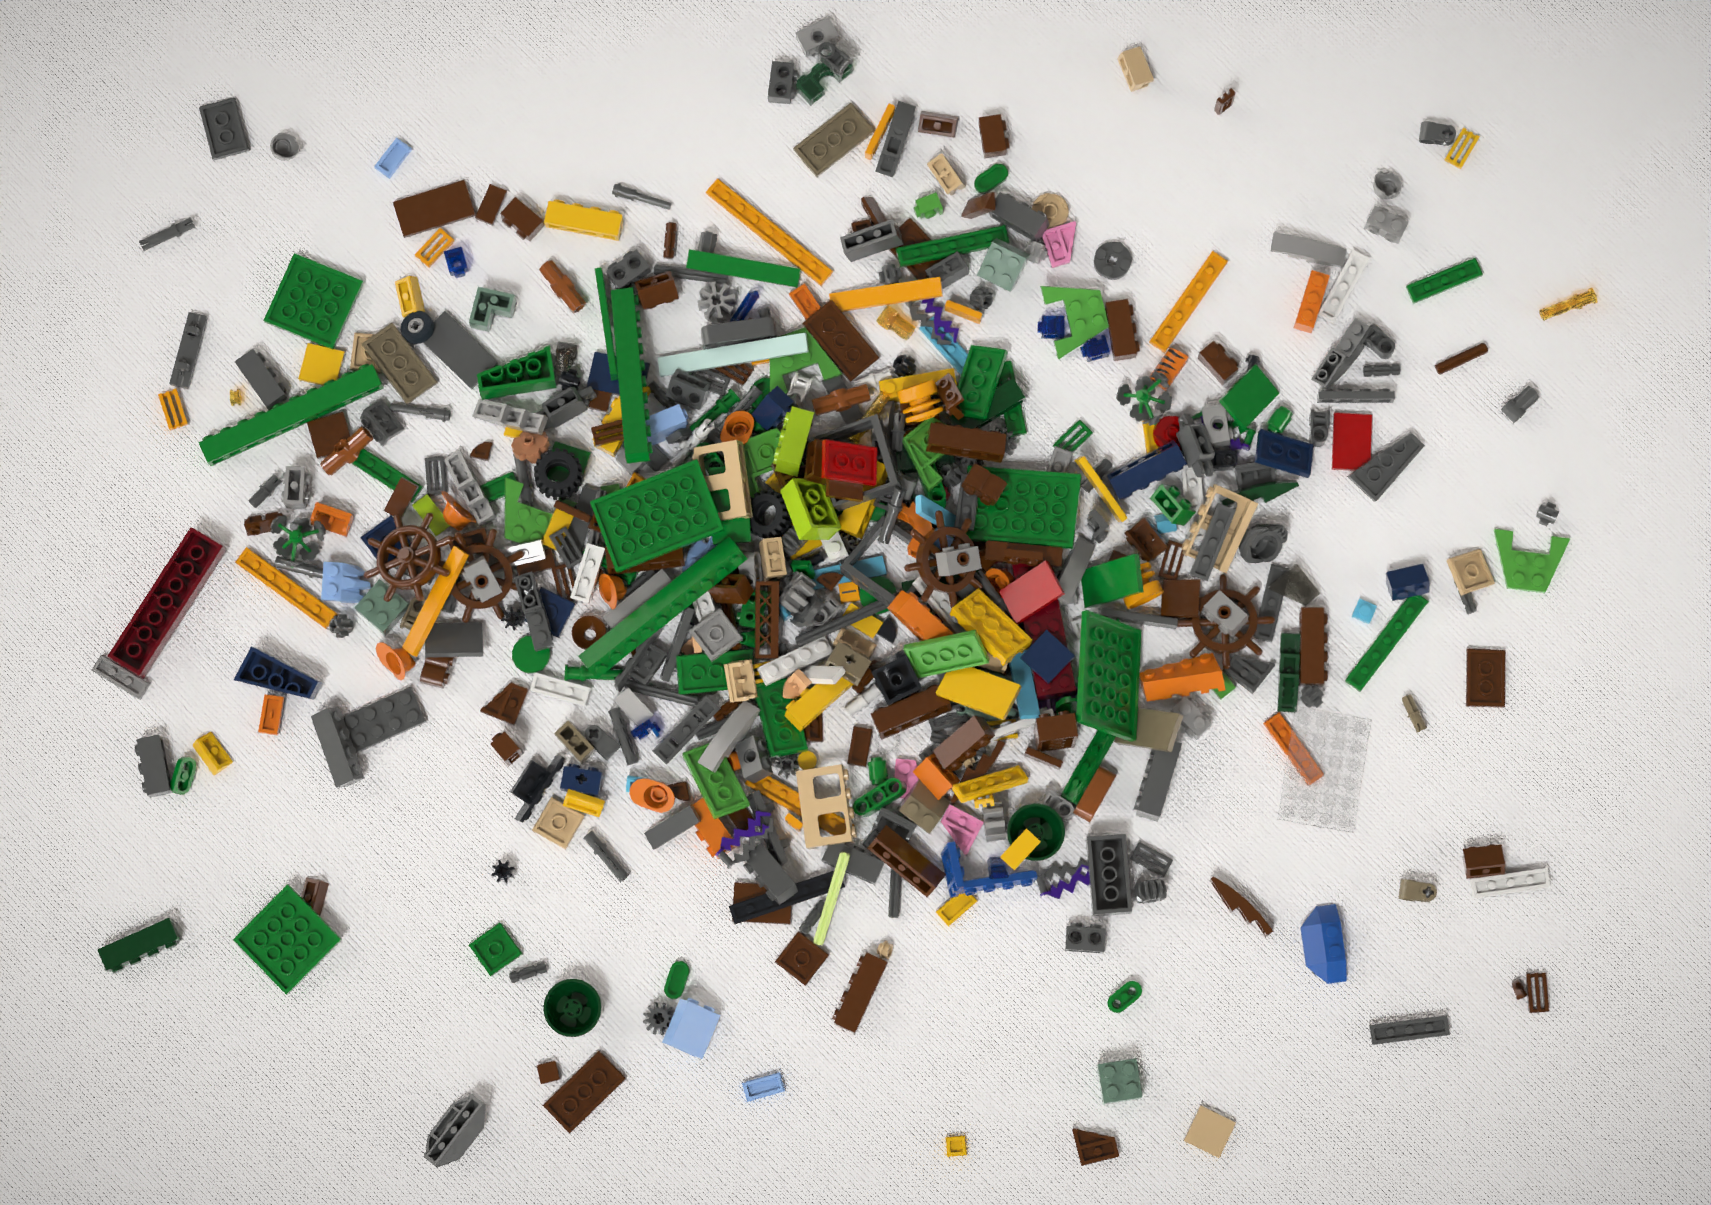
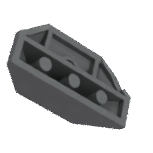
(455, 1131)

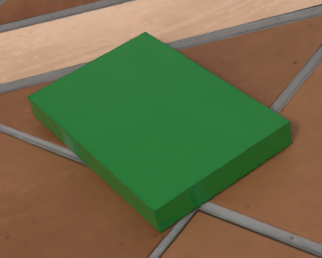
(1249, 396)

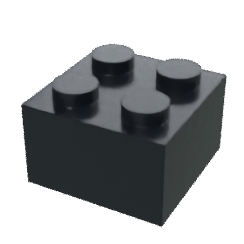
(895, 677)

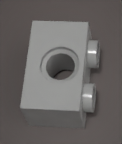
(821, 28)
(1213, 415)

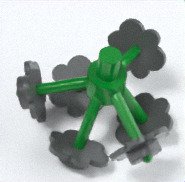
(1144, 390)
(300, 530)

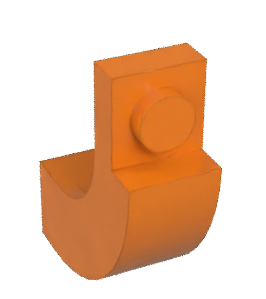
(917, 522)

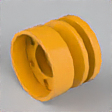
(920, 401)
(1151, 589)

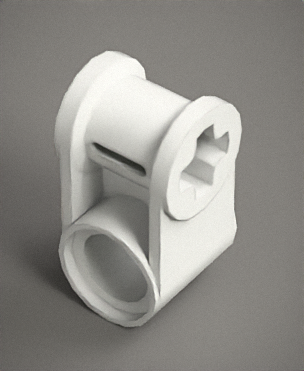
(801, 386)

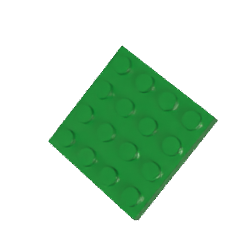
(313, 301)
(287, 939)

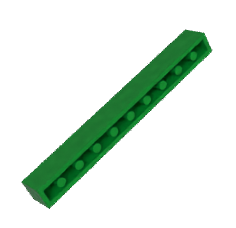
(630, 375)
(291, 415)
(662, 607)

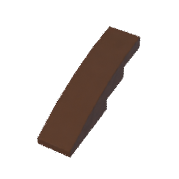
(982, 768)
(1234, 901)

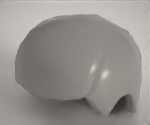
(284, 146)
(1387, 185)

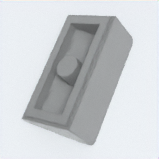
(633, 706)

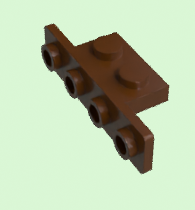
(1023, 553)

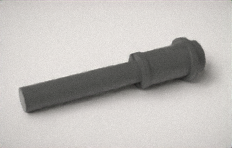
(631, 194)
(439, 414)

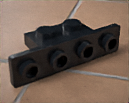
(533, 783)

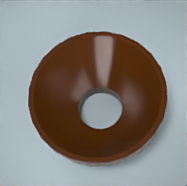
(582, 625)

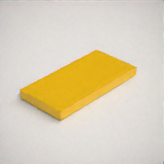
(979, 691)

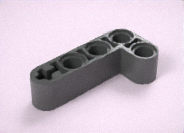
(737, 332)

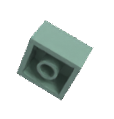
(1003, 264)
(380, 613)
(1119, 1081)

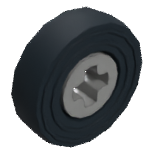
(423, 332)

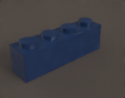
(1146, 470)

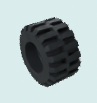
(552, 460)
(759, 505)

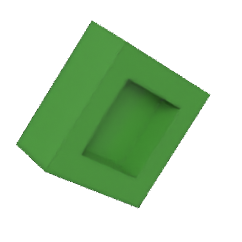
(1229, 687)

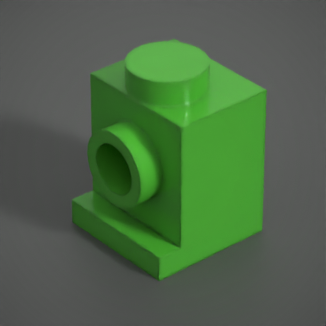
(928, 206)

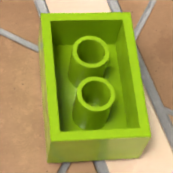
(793, 441)
(810, 510)

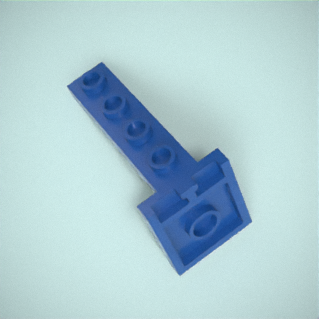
(954, 876)

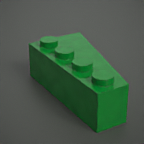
(519, 376)

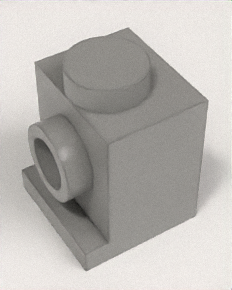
(630, 467)

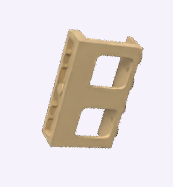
(733, 479)
(1236, 531)
(812, 807)

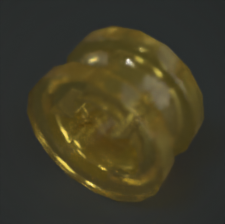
(235, 397)

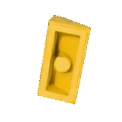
(409, 295)
(212, 753)

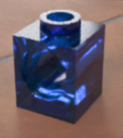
(1051, 327)

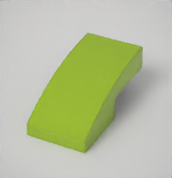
(426, 505)

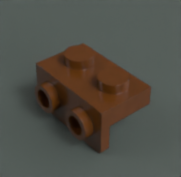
(950, 396)
(1146, 540)

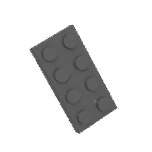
(384, 719)

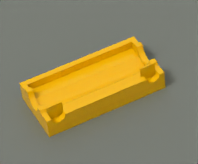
(996, 630)

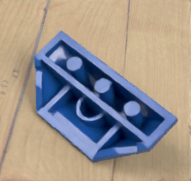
(1324, 944)

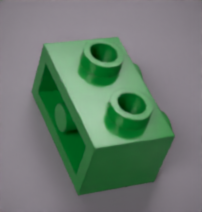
(1173, 504)
(746, 617)

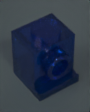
(456, 256)
(1095, 349)

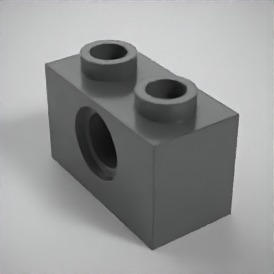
(754, 759)

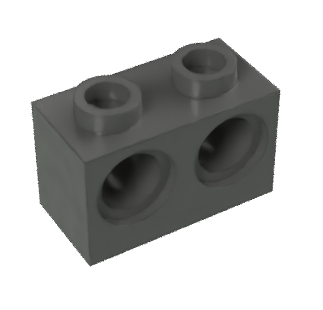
(778, 82)
(631, 274)
(689, 385)
(1085, 944)

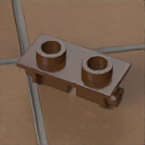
(255, 525)

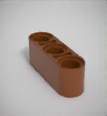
(1094, 793)

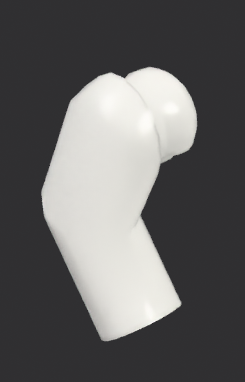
(682, 455)

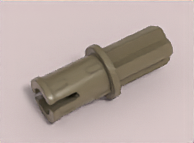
(1414, 713)

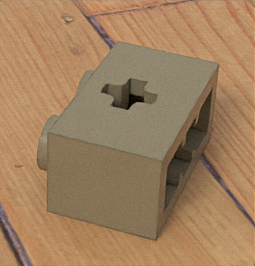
(854, 670)
(574, 742)

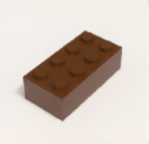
(1055, 731)

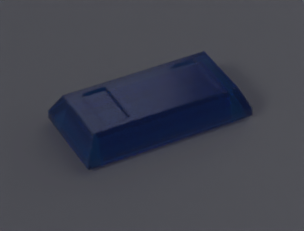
(745, 306)
(997, 868)

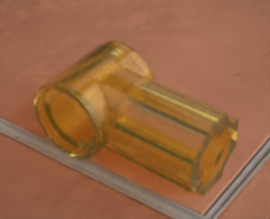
(891, 320)

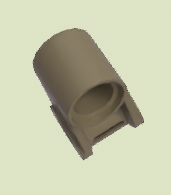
(410, 615)
(1413, 891)

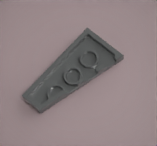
(1384, 468)

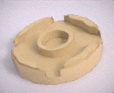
(1054, 207)

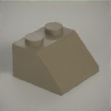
(923, 807)

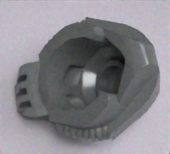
(1263, 543)

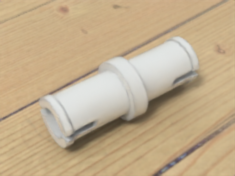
(873, 379)
(700, 434)
(862, 700)

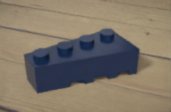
(271, 673)

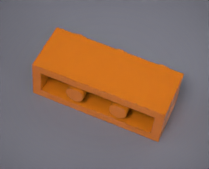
(1311, 301)
(710, 829)

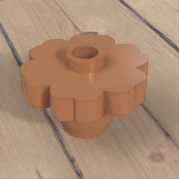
(530, 446)

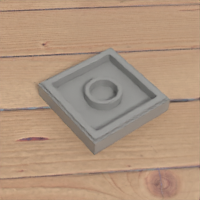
(715, 635)

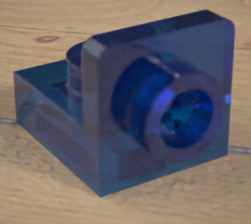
(642, 730)

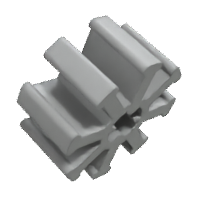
(724, 300)
(796, 591)
(994, 822)

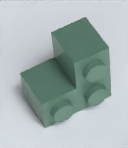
(488, 303)

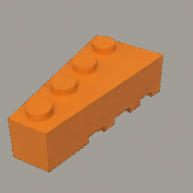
(917, 617)
(1182, 678)

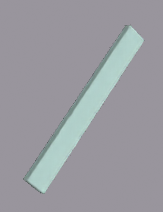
(733, 354)

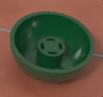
(1042, 823)
(569, 997)

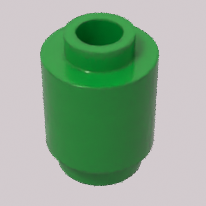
(1279, 420)
(877, 771)

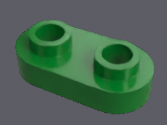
(183, 776)
(1124, 997)

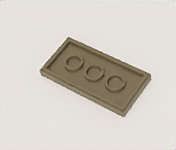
(833, 140)
(399, 363)
(1155, 730)

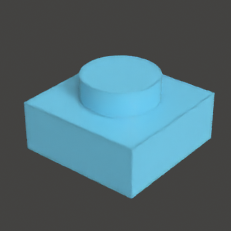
(1364, 611)

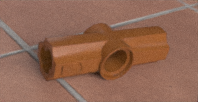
(562, 286)
(841, 400)
(346, 451)

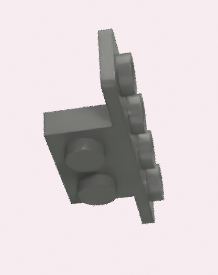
(643, 664)

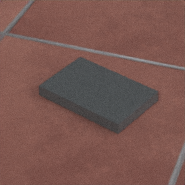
(224, 128)
(455, 640)

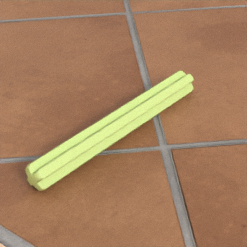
(831, 898)

